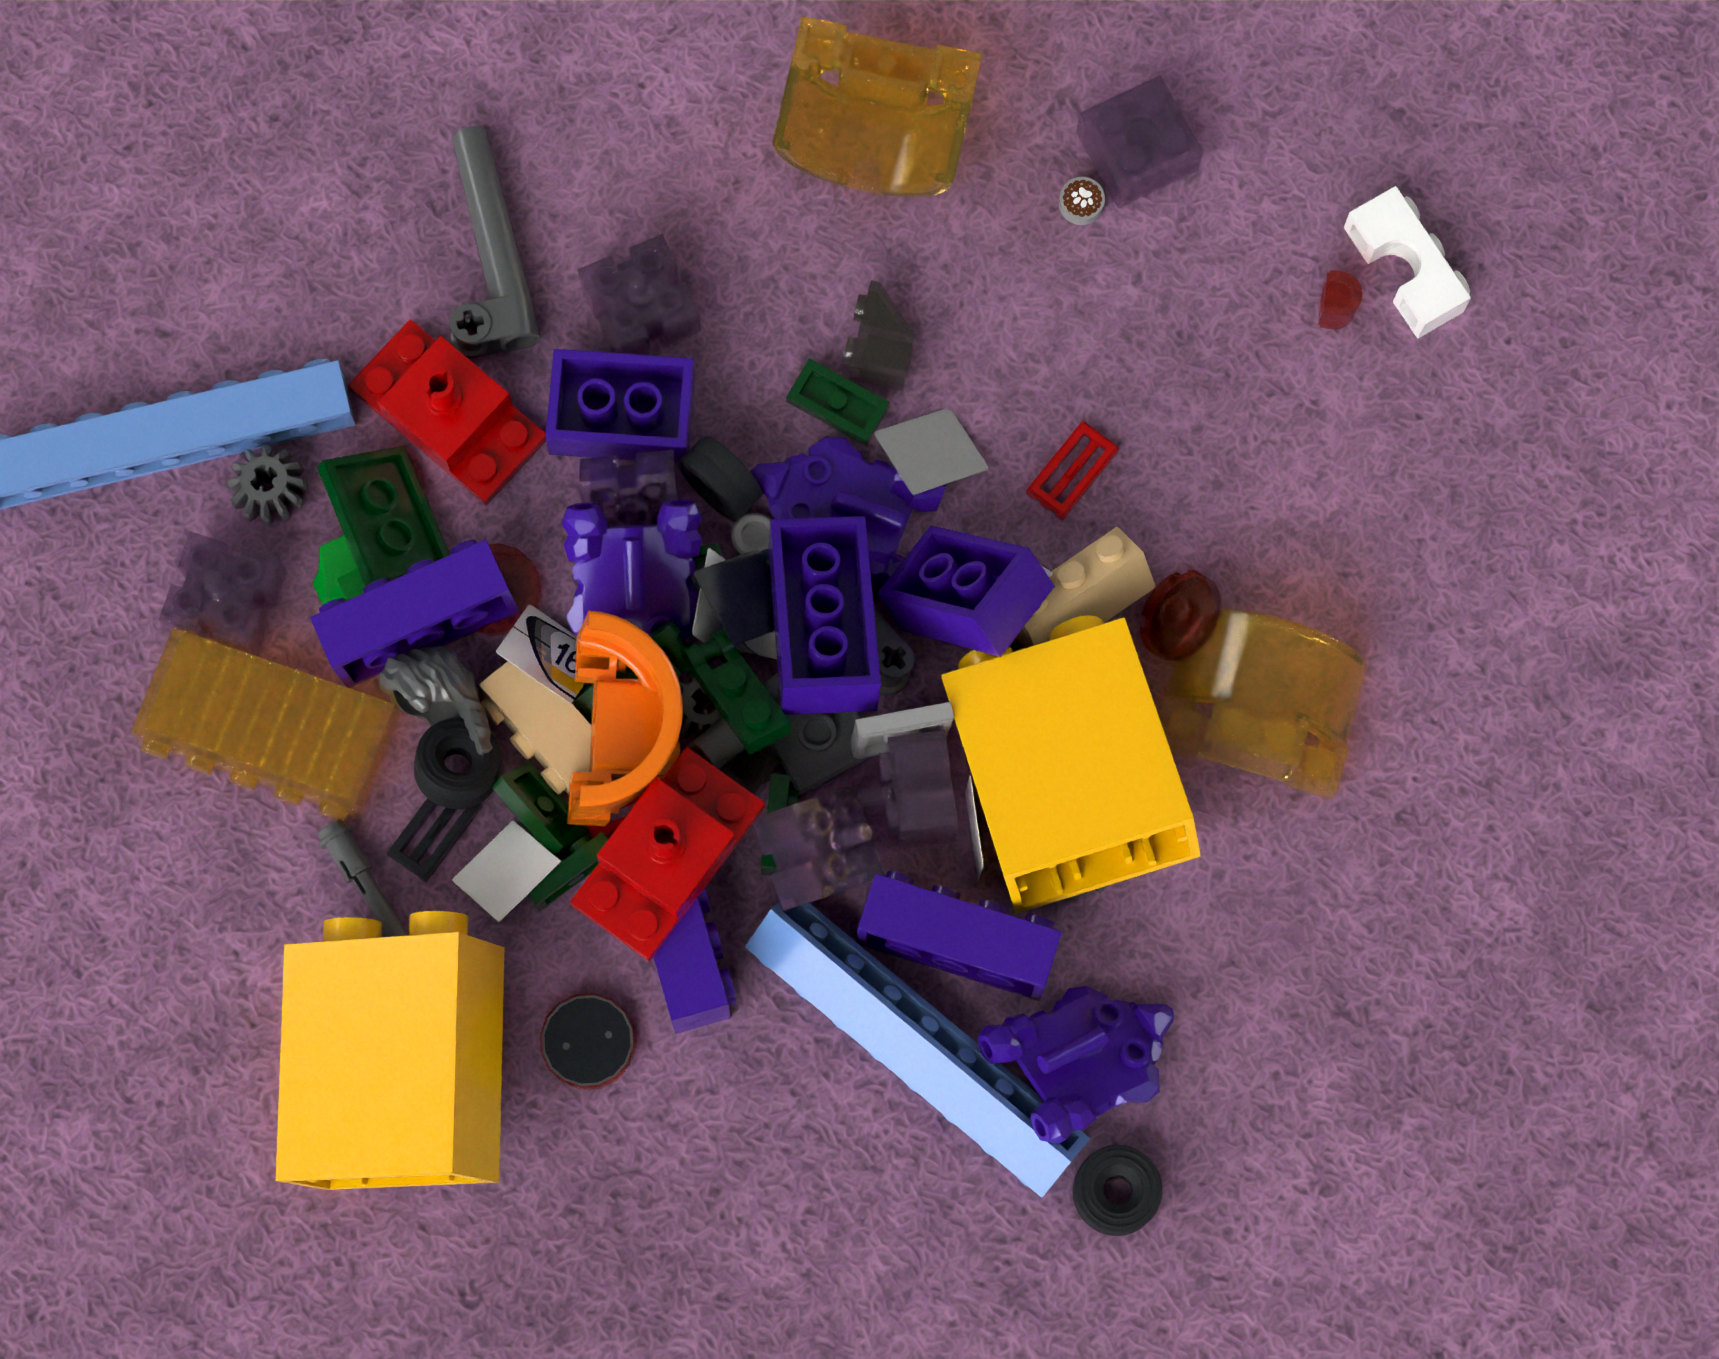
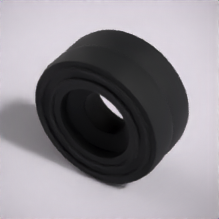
(720, 478)
(451, 788)
(1136, 1170)

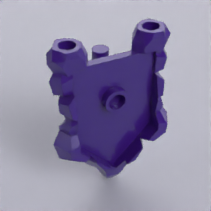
(843, 484)
(635, 569)
(1082, 1056)

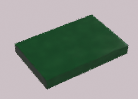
(382, 512)

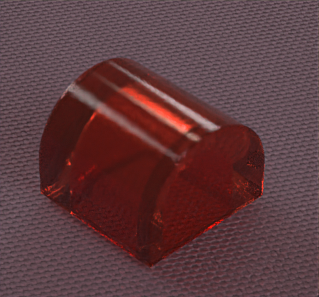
(1339, 300)

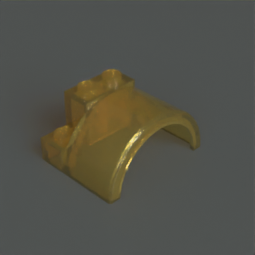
(878, 122)
(1267, 691)

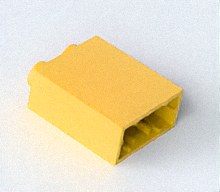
(1071, 763)
(391, 1056)

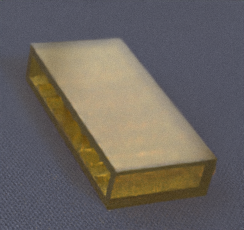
(265, 725)

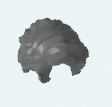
(435, 688)

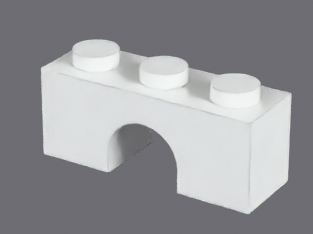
(1393, 227)

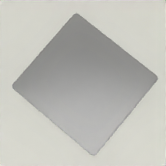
(931, 451)

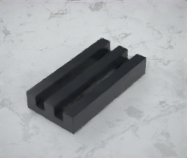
(411, 862)

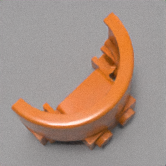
(632, 719)

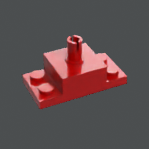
(449, 410)
(666, 853)

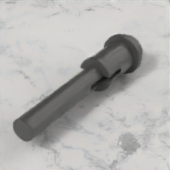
(355, 868)

